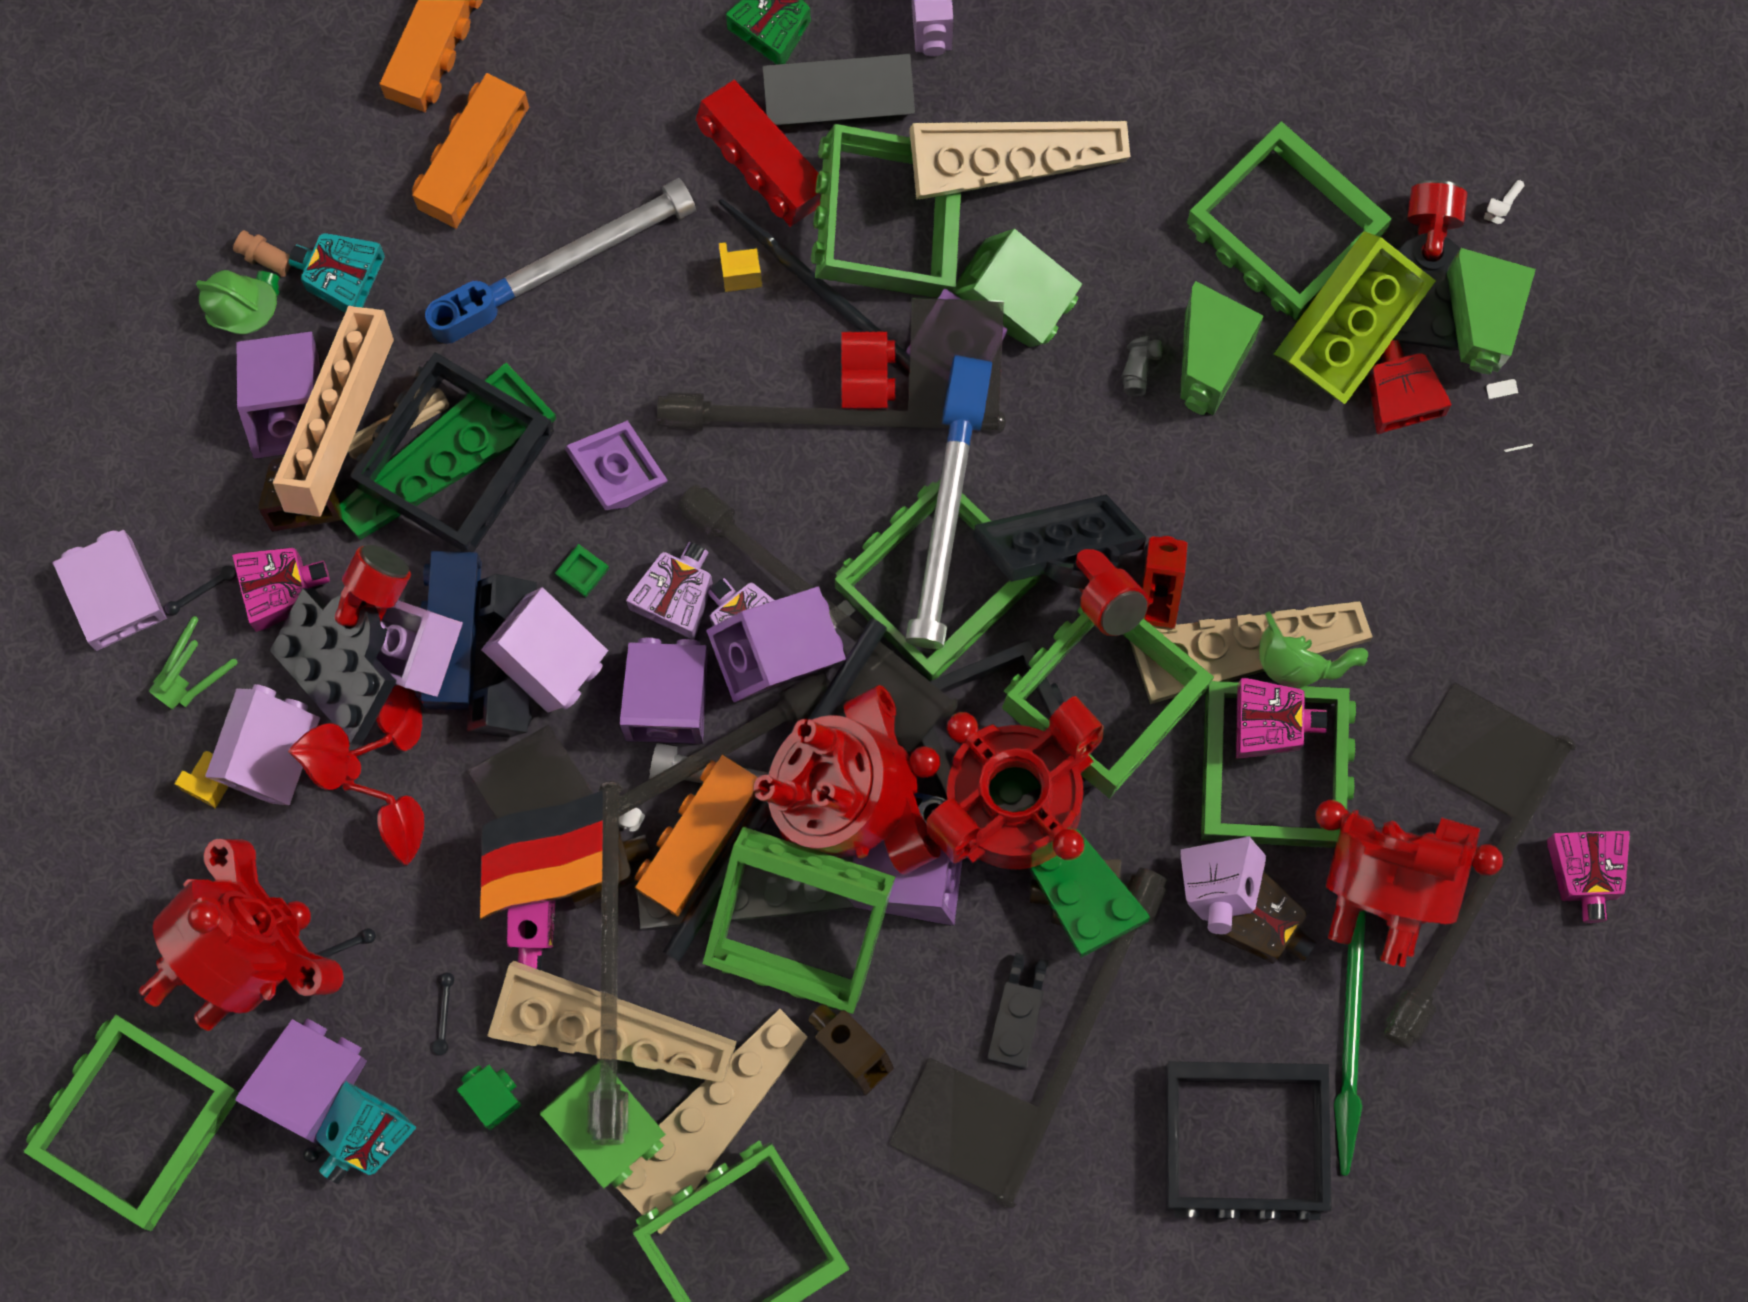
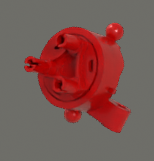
(850, 785)
(1400, 875)
(234, 940)

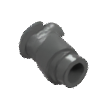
(1137, 367)

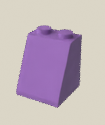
(274, 388)
(776, 643)
(664, 692)
(922, 894)
(301, 1078)

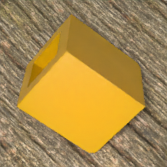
(740, 269)
(200, 786)

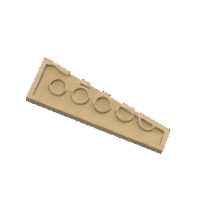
(1231, 645)
(712, 1117)

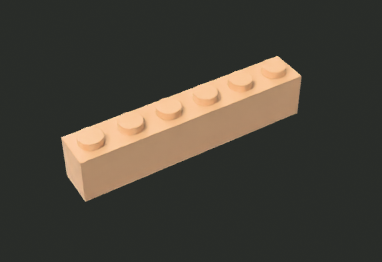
(333, 411)

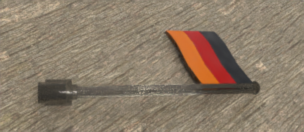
(549, 857)

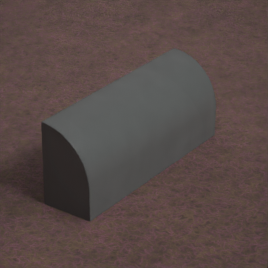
(839, 89)

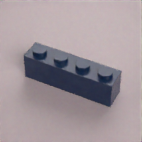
(453, 594)

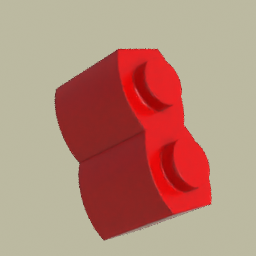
(866, 370)

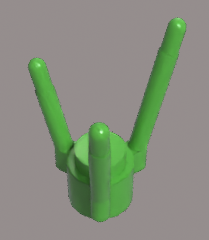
(170, 686)

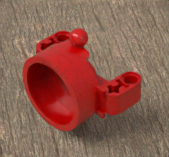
(978, 828)

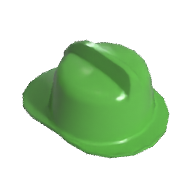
(236, 302)

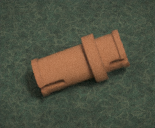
(258, 250)

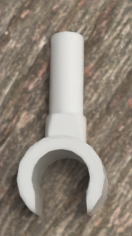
(1501, 208)
(632, 819)

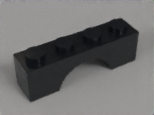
(503, 705)

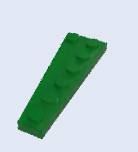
(445, 453)
(1081, 891)

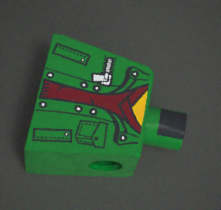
(770, 25)

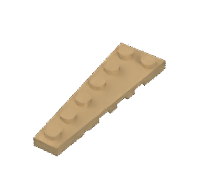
(988, 154)
(566, 1016)

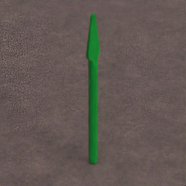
(1348, 1104)

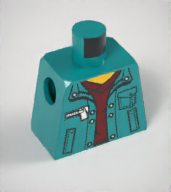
(339, 269)
(360, 1133)

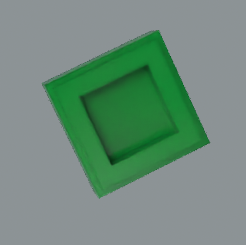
(582, 570)

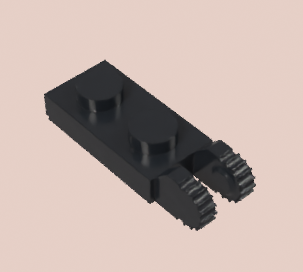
(1017, 1016)

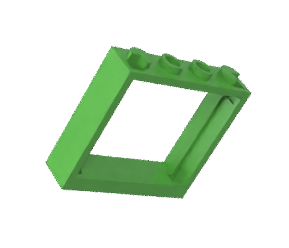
(1317, 172)
(945, 219)
(880, 545)
(1155, 646)
(1343, 785)
(812, 869)
(183, 1158)
(720, 1178)

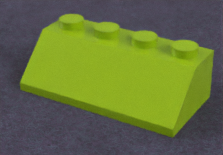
(1355, 316)

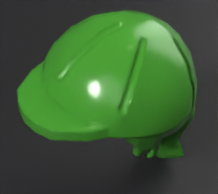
(1291, 663)

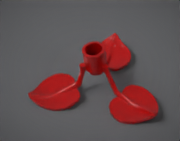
(330, 764)

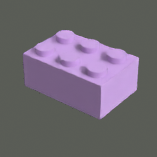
(418, 646)

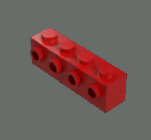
(760, 152)

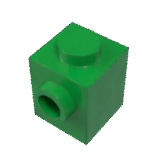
(489, 1094)

